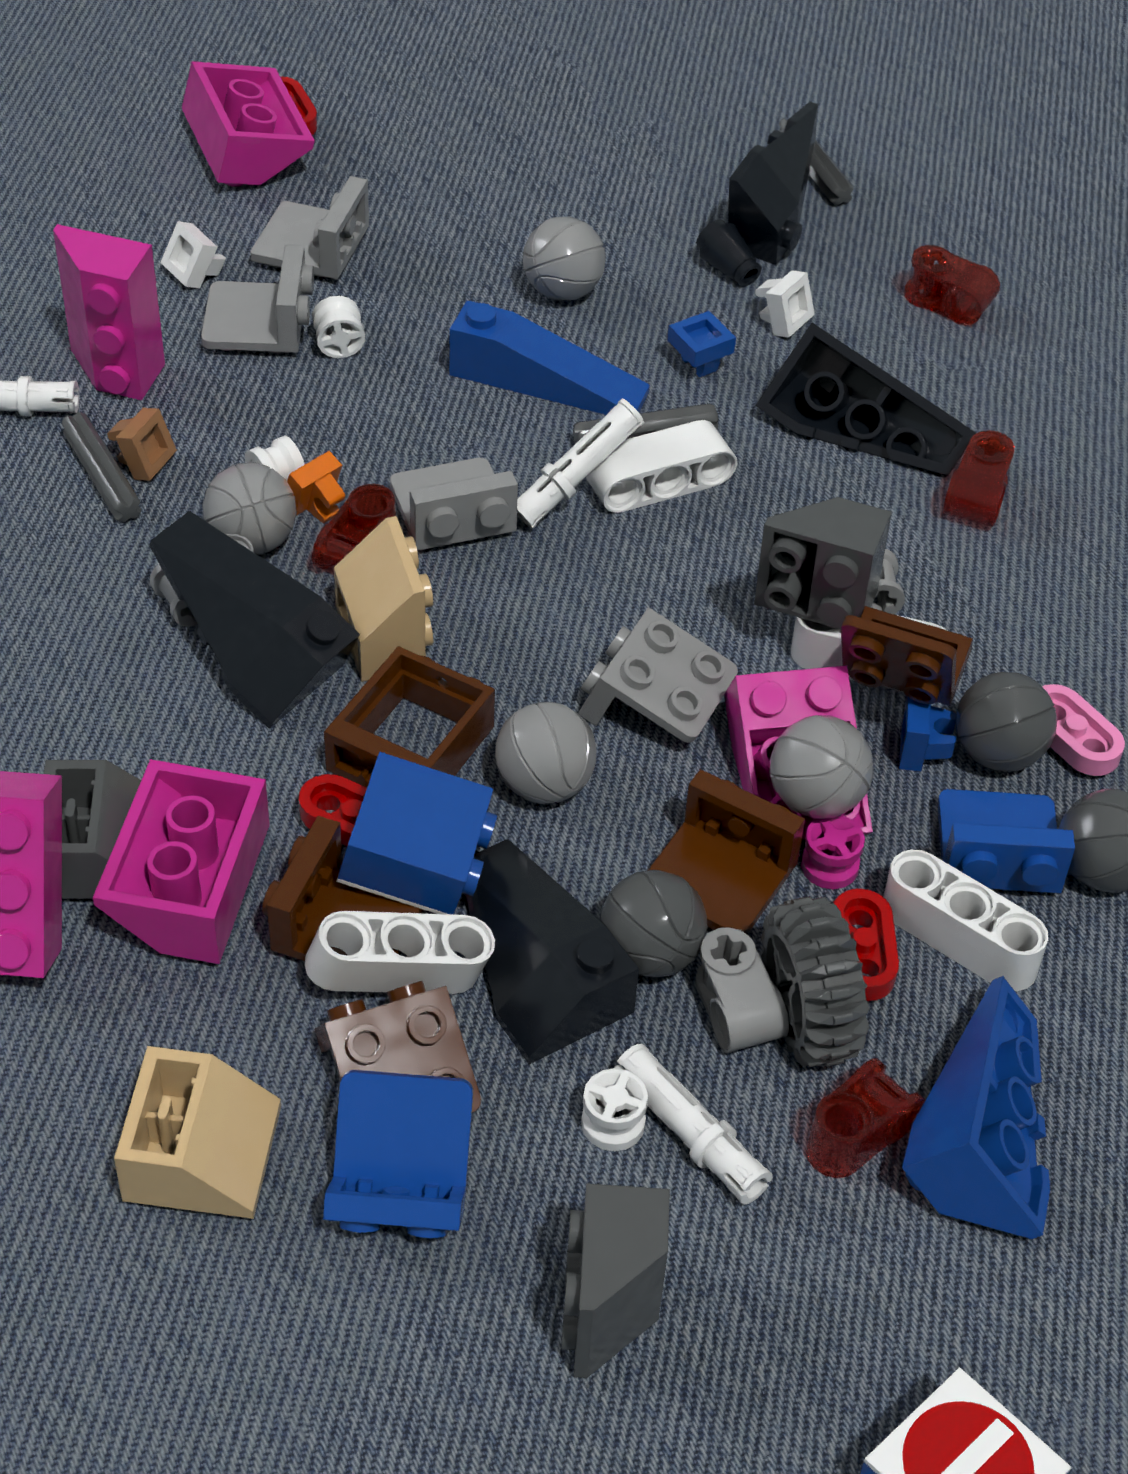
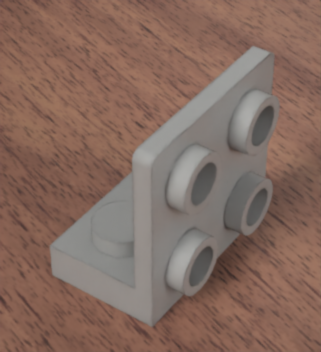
(326, 234)

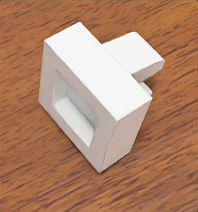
(191, 255)
(788, 302)

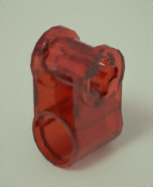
(951, 287)
(981, 479)
(352, 523)
(868, 1114)

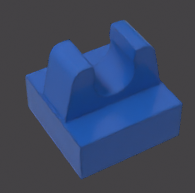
(702, 341)
(921, 734)

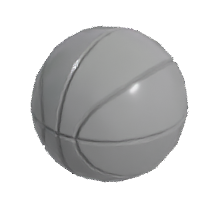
(564, 258)
(251, 503)
(545, 752)
(821, 767)

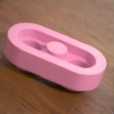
(1083, 734)

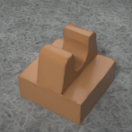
(143, 443)

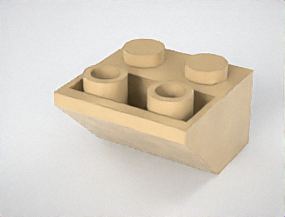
(384, 597)
(195, 1135)

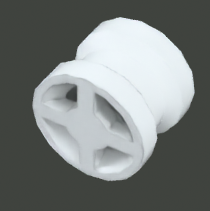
(331, 336)
(281, 456)
(604, 1096)

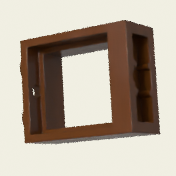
(350, 740)

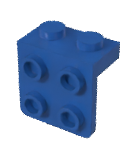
(1005, 839)
(400, 1153)

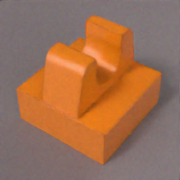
(317, 487)

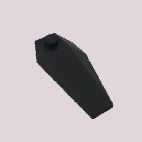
(771, 188)
(852, 403)
(260, 623)
(552, 961)

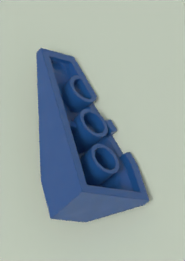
(522, 357)
(980, 1124)

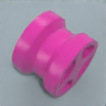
(832, 852)

